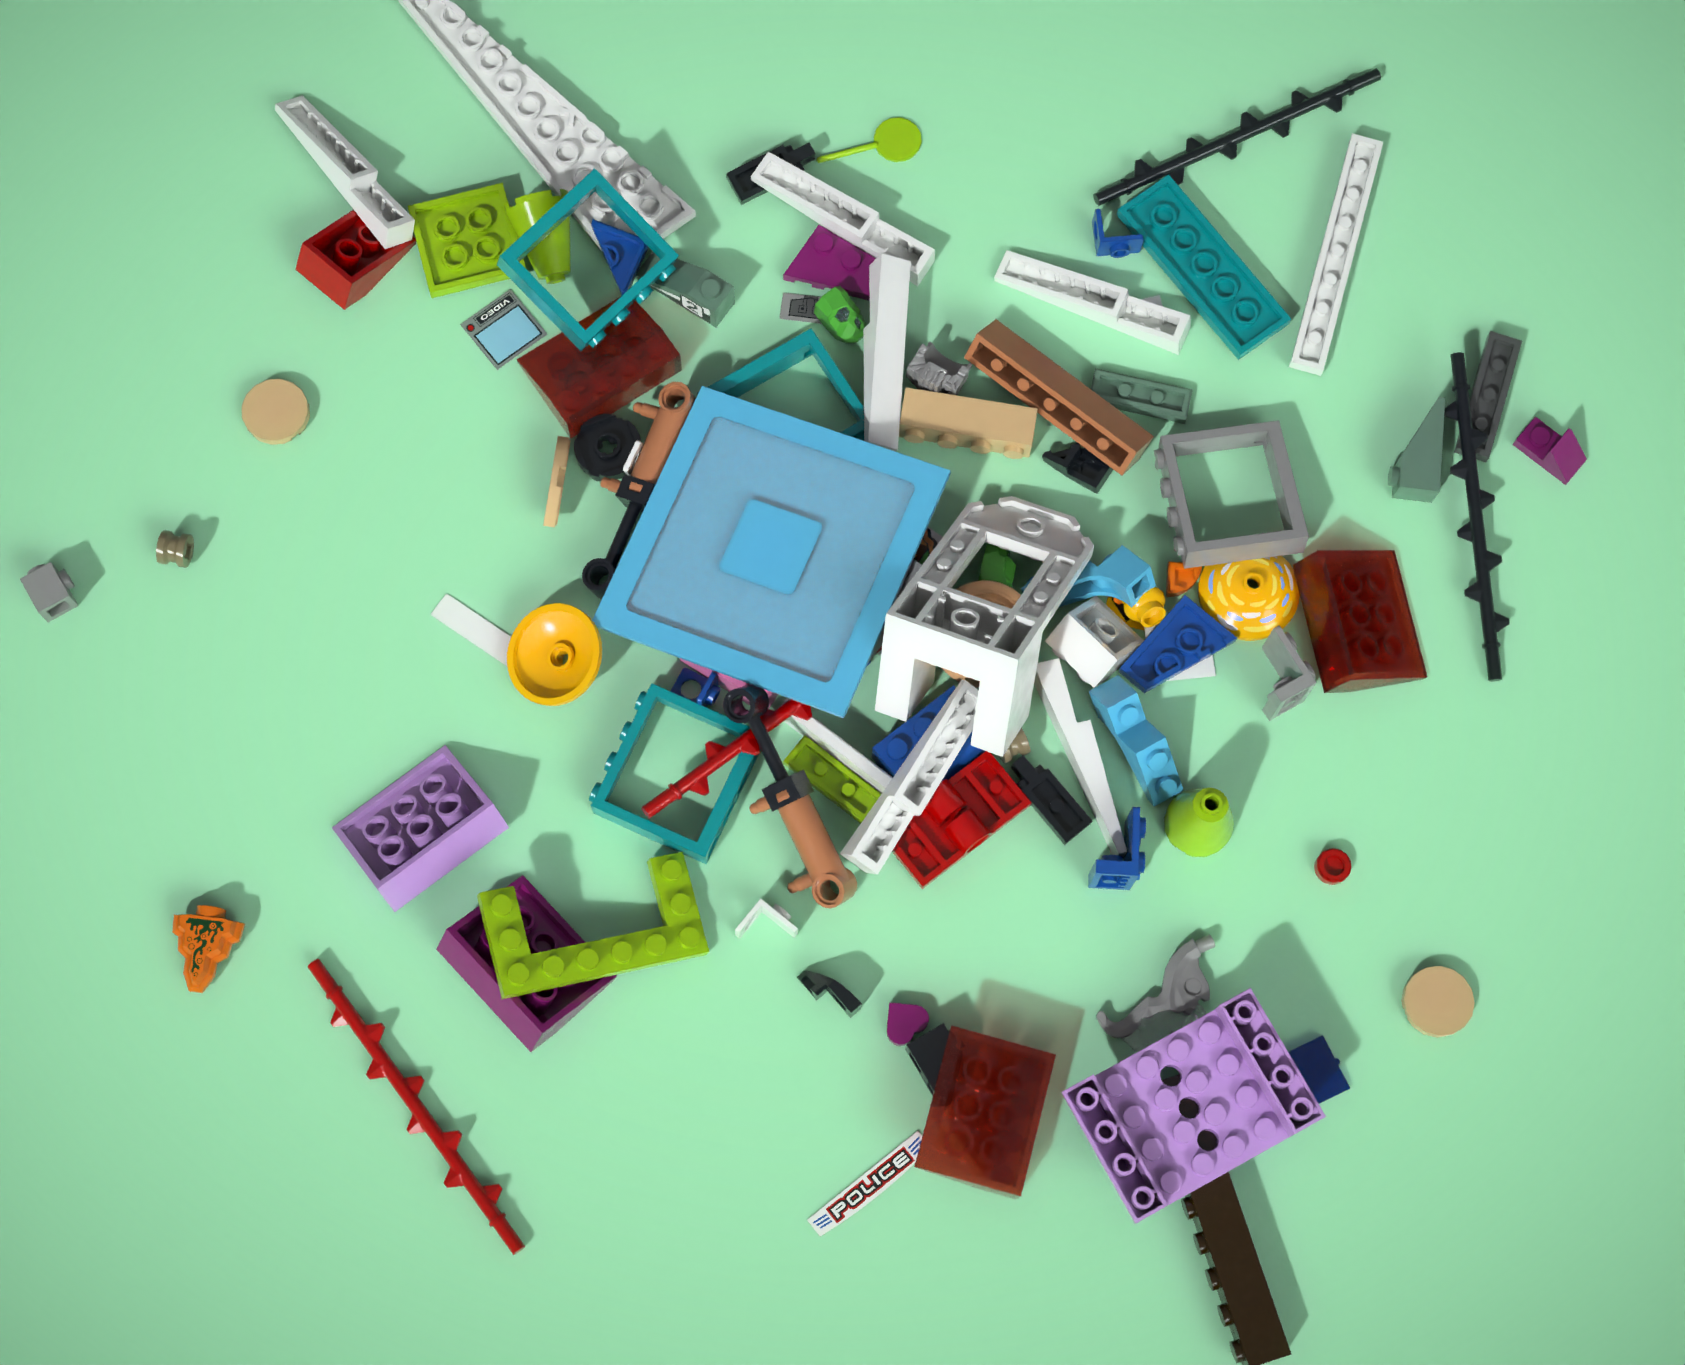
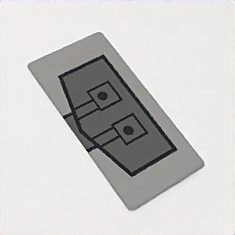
(799, 308)

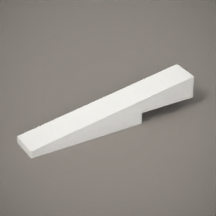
(348, 172)
(842, 214)
(1095, 300)
(885, 349)
(1082, 751)
(914, 782)

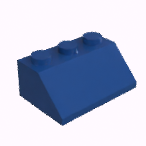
(895, 748)

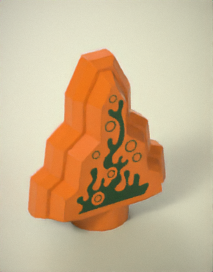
(205, 942)

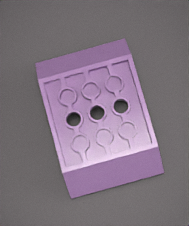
(1243, 1092)

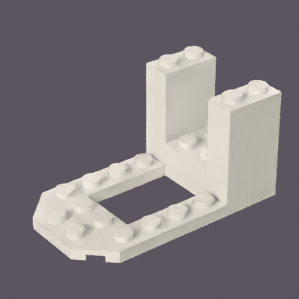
(974, 636)

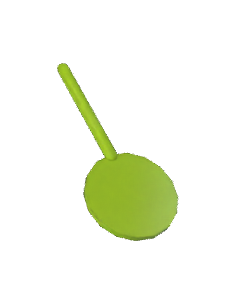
(893, 139)

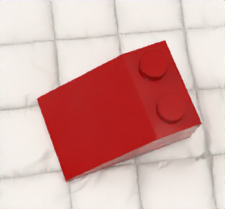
(347, 260)

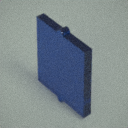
(1320, 1069)

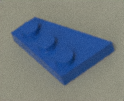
(1175, 645)

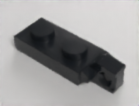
(741, 177)
(1051, 800)

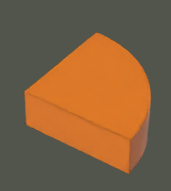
(1180, 579)

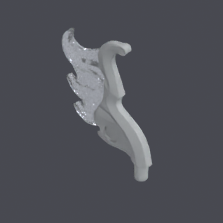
(1174, 1007)

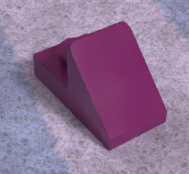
(1553, 452)

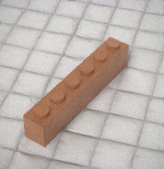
(1058, 397)

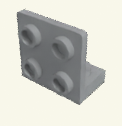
(1296, 675)

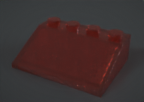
(604, 377)
(1358, 619)
(985, 1112)

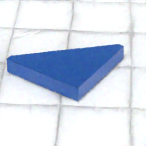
(622, 252)

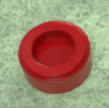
(1332, 866)

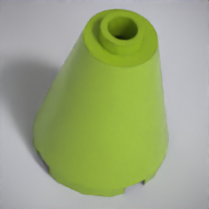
(552, 255)
(1199, 821)

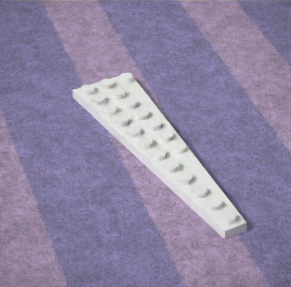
(545, 124)

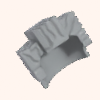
(935, 372)

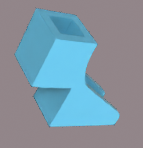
(1118, 576)
(1140, 741)

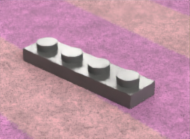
(1491, 388)

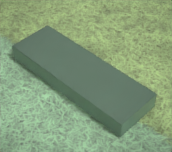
(1142, 395)

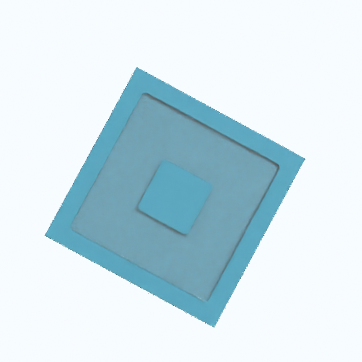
(772, 550)

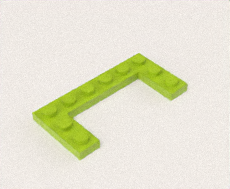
(526, 973)

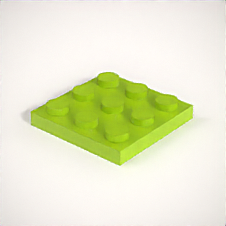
(463, 239)

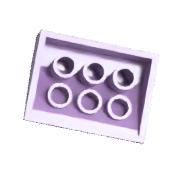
(420, 828)

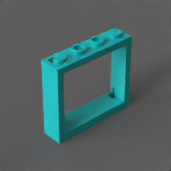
(510, 261)
(786, 357)
(616, 762)

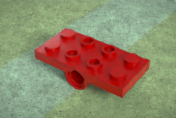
(959, 818)

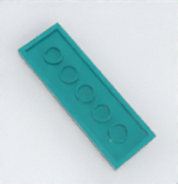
(1204, 267)

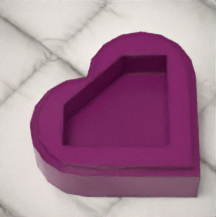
(904, 1022)

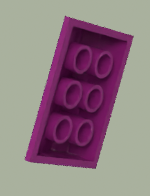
(533, 1015)

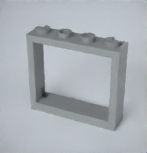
(1234, 549)

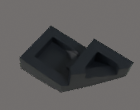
(1079, 466)
(819, 984)

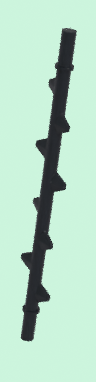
(1227, 144)
(1474, 530)

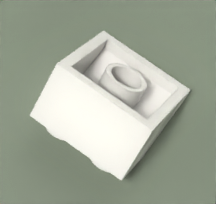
(1093, 641)

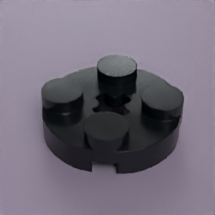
(590, 439)

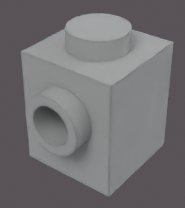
(49, 590)

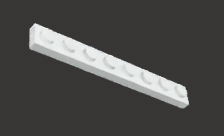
(1336, 255)

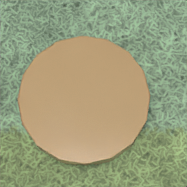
(275, 411)
(1438, 1001)

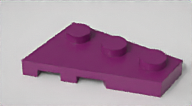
(831, 262)

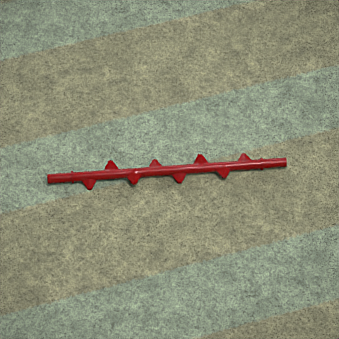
(719, 755)
(421, 1119)

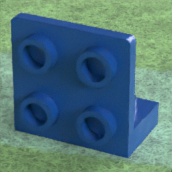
(1111, 870)

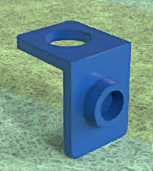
(1114, 246)
(709, 686)

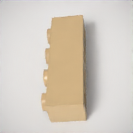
(967, 423)

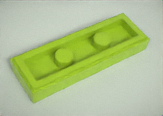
(832, 778)

